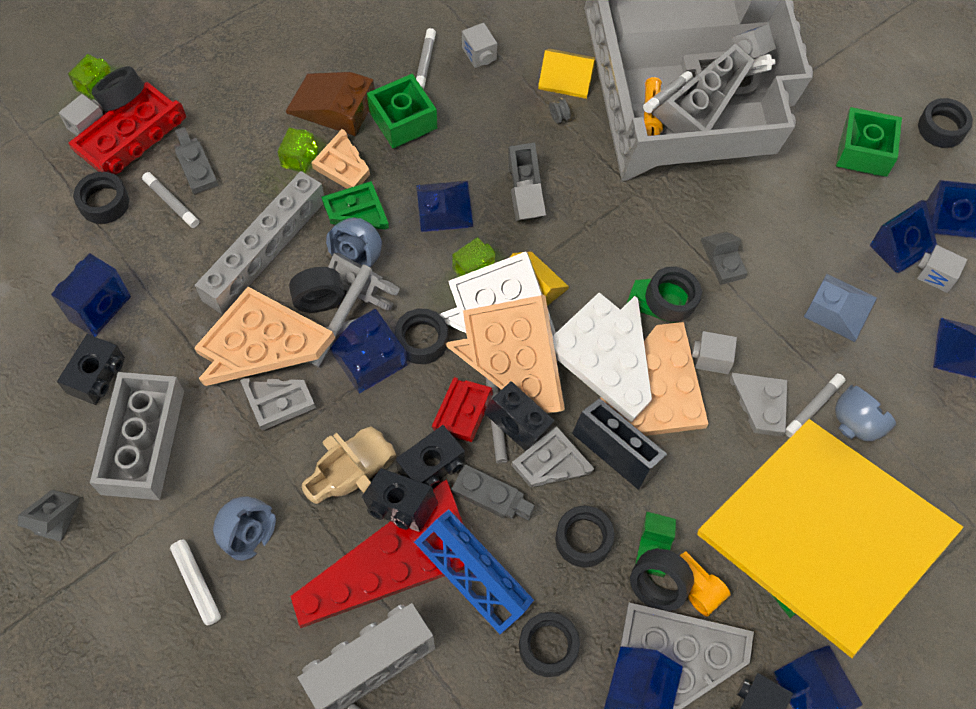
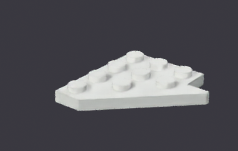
(492, 285)
(608, 353)

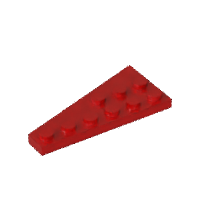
(375, 569)

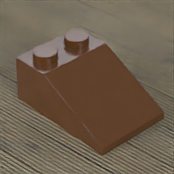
(333, 100)

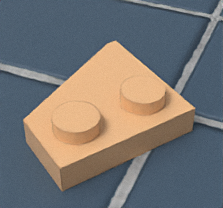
(341, 162)

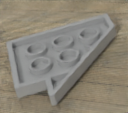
(703, 648)

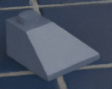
(840, 307)

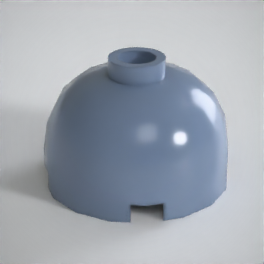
(355, 240)
(862, 416)
(242, 526)

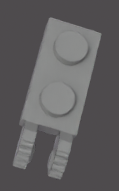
(348, 271)

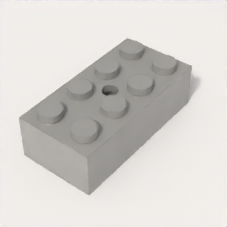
(137, 436)
(368, 660)

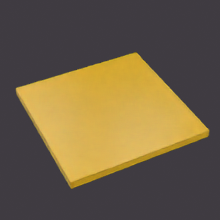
(830, 535)

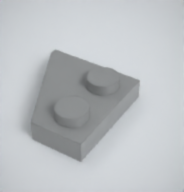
(277, 400)
(763, 401)
(551, 461)

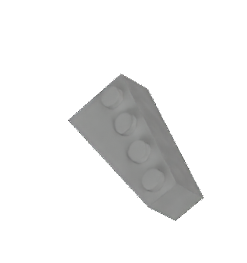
(706, 95)

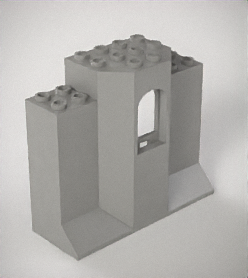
(676, 36)

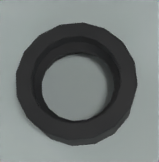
(118, 88)
(952, 109)
(93, 183)
(684, 280)
(305, 283)
(426, 317)
(590, 514)
(670, 564)
(563, 624)

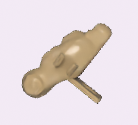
(348, 465)

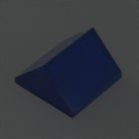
(953, 208)
(905, 237)
(643, 680)
(818, 682)

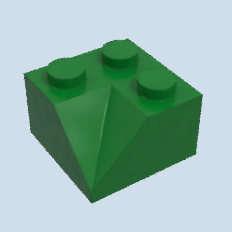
(402, 110)
(869, 142)

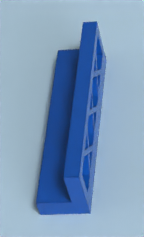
(481, 564)

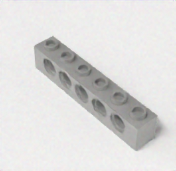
(260, 243)

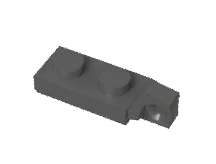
(194, 162)
(491, 494)

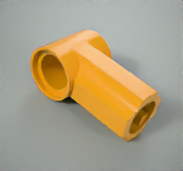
(707, 591)

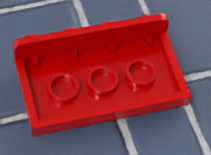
(128, 131)

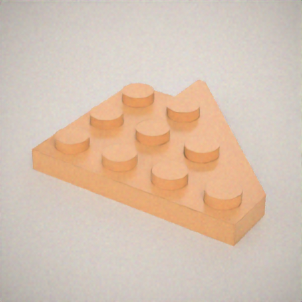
(259, 338)
(514, 345)
(673, 384)

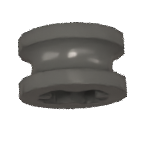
(559, 110)

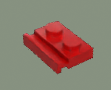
(463, 408)

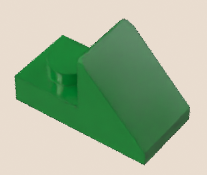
(657, 532)

